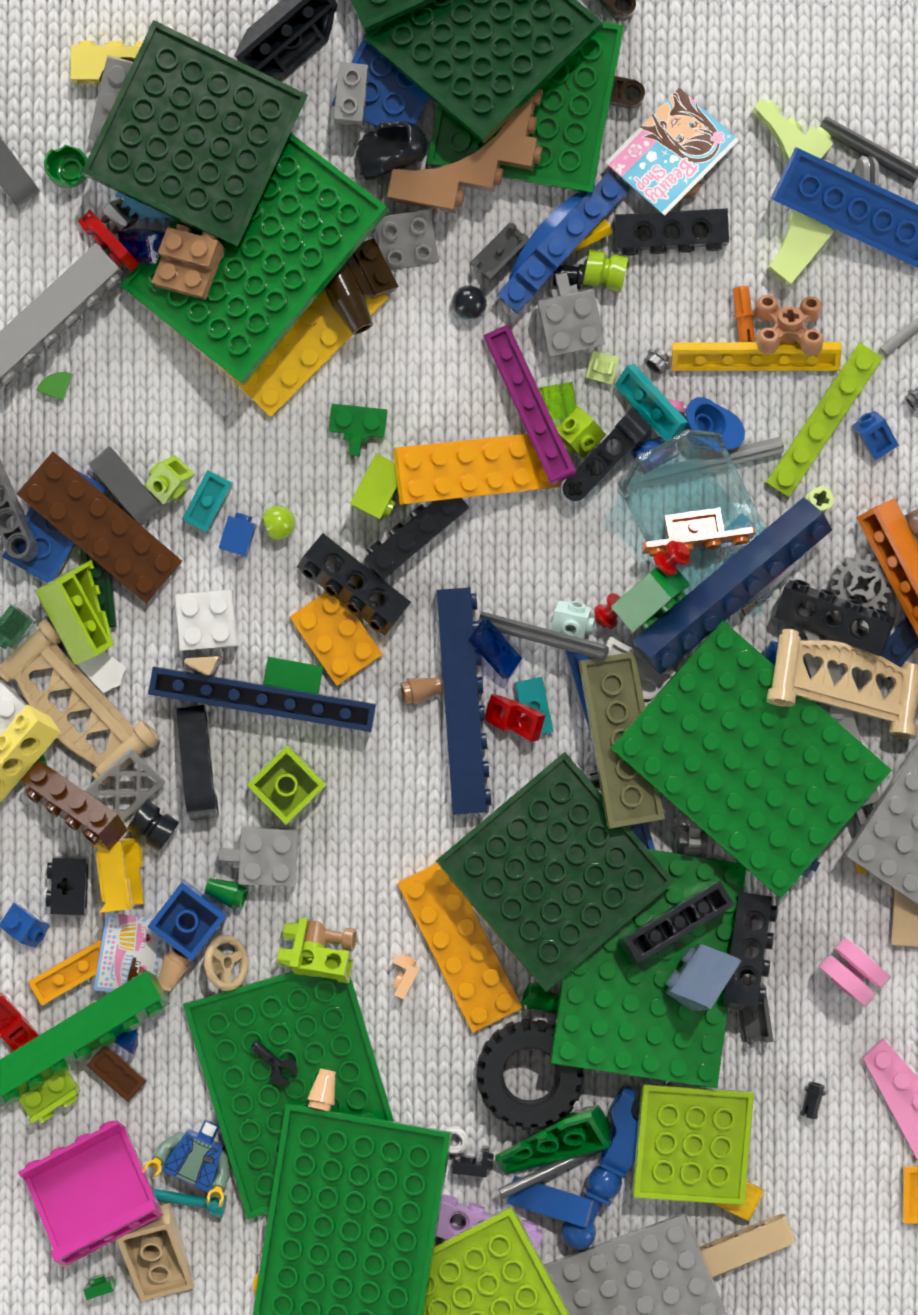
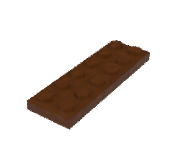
(99, 527)

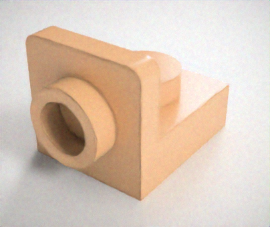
(404, 980)

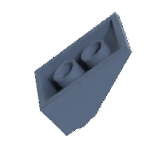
(701, 977)

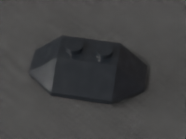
(286, 36)

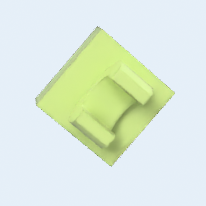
(602, 367)

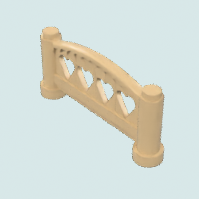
(43, 652)
(793, 680)

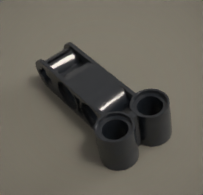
(628, 432)

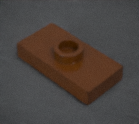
(116, 1073)

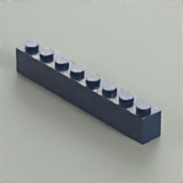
(732, 585)
(262, 699)
(462, 701)

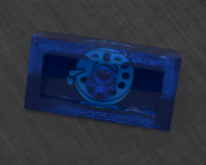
(142, 244)

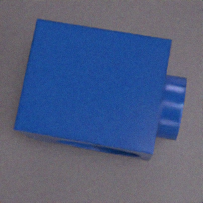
(238, 534)

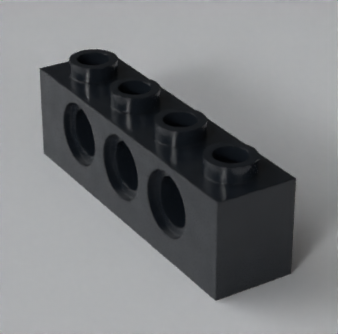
(712, 219)
(350, 570)
(819, 621)
(750, 908)
(676, 922)

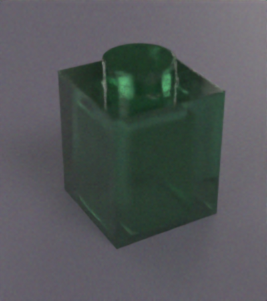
(14, 627)

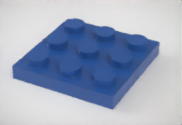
(389, 92)

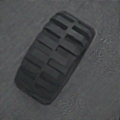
(497, 1095)

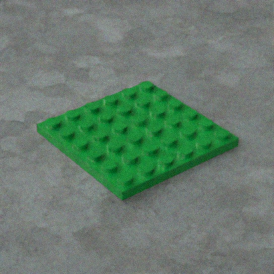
(567, 125)

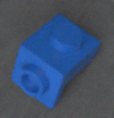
(24, 926)

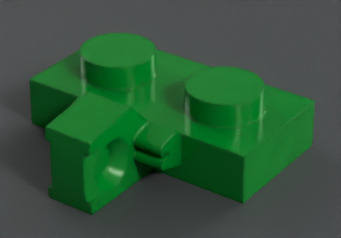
(357, 424)

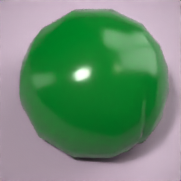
(65, 166)

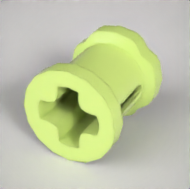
(826, 497)

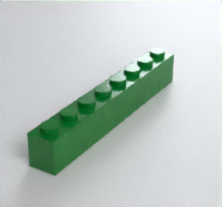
(80, 1035)

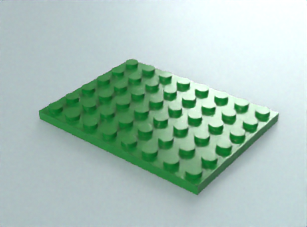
(290, 251)
(746, 771)
(618, 1012)
(293, 1016)
(351, 1215)

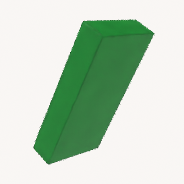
(293, 675)

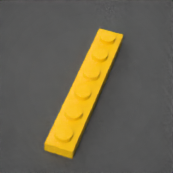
(747, 357)

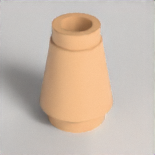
(172, 968)
(323, 1091)

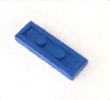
(553, 1203)

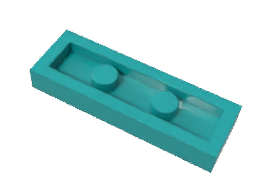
(650, 402)

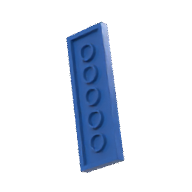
(850, 205)

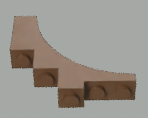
(481, 170)

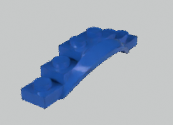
(558, 239)

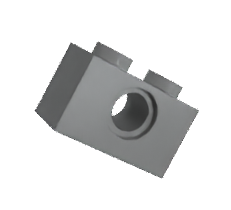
(351, 94)

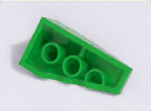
(572, 1136)

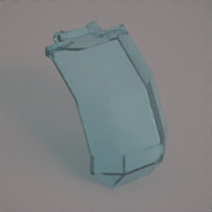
(690, 476)

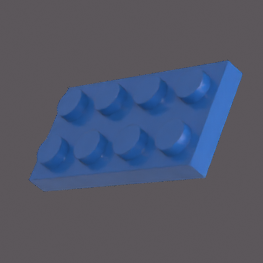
(52, 545)

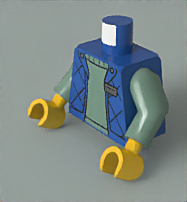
(194, 1159)

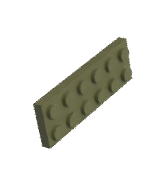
(612, 703)

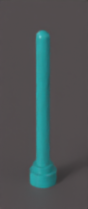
(192, 1200)

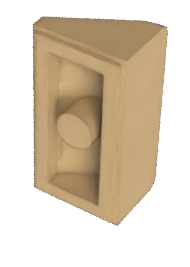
(205, 665)

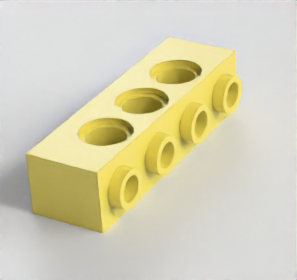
(23, 745)

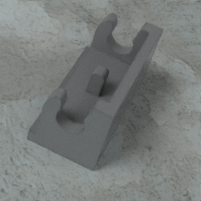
(500, 251)
(756, 1025)

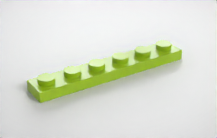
(824, 420)

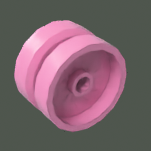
(854, 971)

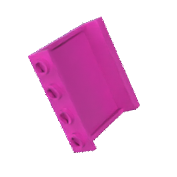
(91, 1192)

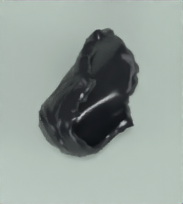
(390, 147)

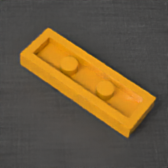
(66, 974)

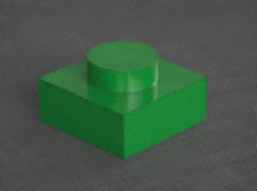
(99, 1286)

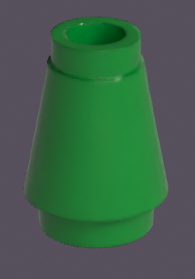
(227, 892)
(539, 1000)

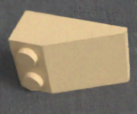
(157, 1257)

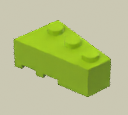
(76, 613)

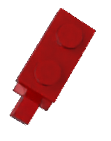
(92, 225)

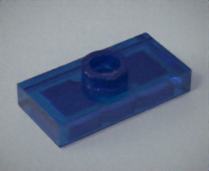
(495, 649)

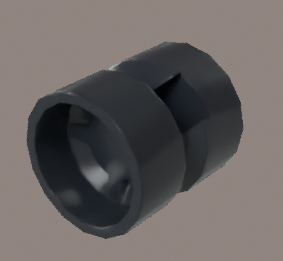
(152, 825)

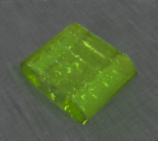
(559, 399)

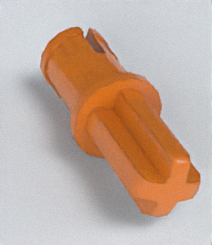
(743, 314)

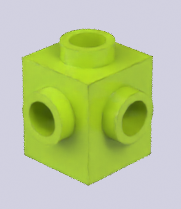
(580, 433)
(169, 480)

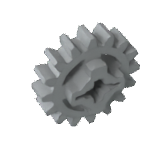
(855, 572)

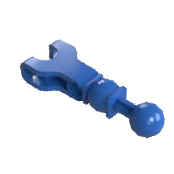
(605, 1180)

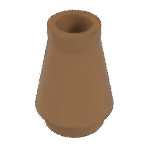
(420, 689)

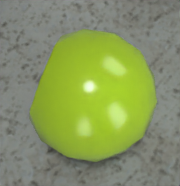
(279, 522)

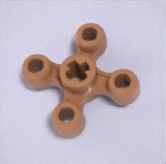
(789, 325)

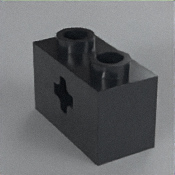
(77, 872)

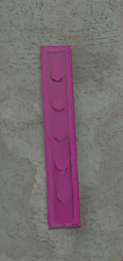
(530, 404)

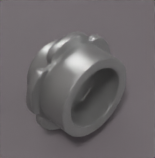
(657, 360)

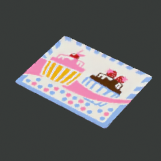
(126, 951)

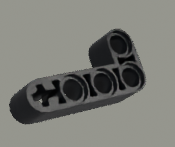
(196, 763)

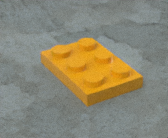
(335, 637)

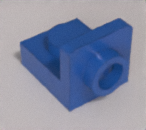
(875, 434)

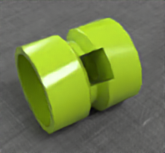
(604, 270)

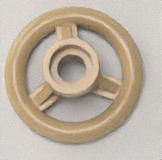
(221, 964)

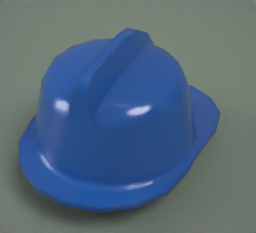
(709, 417)

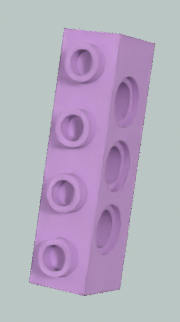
(474, 1214)

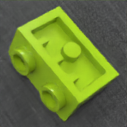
(55, 1092)

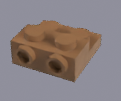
(187, 262)

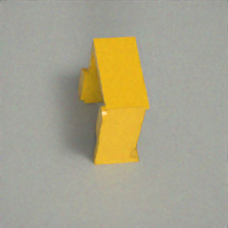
(121, 874)

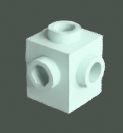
(573, 619)

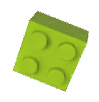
(377, 489)
(287, 784)

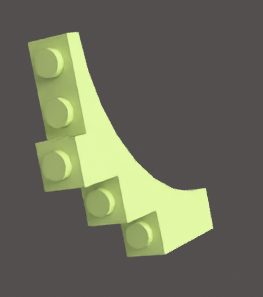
(804, 234)

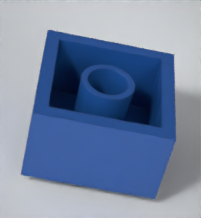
(188, 920)

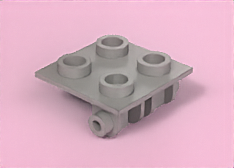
(407, 239)

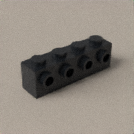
(414, 535)

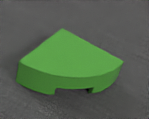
(55, 385)

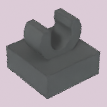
(118, 215)

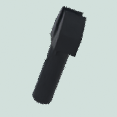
(275, 1062)

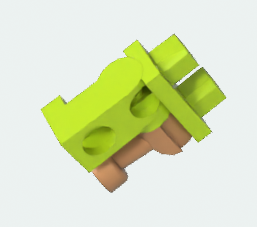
(310, 951)

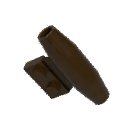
(360, 277)

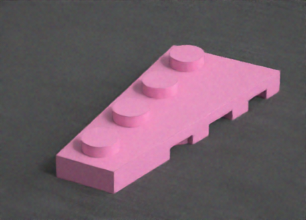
(898, 1088)

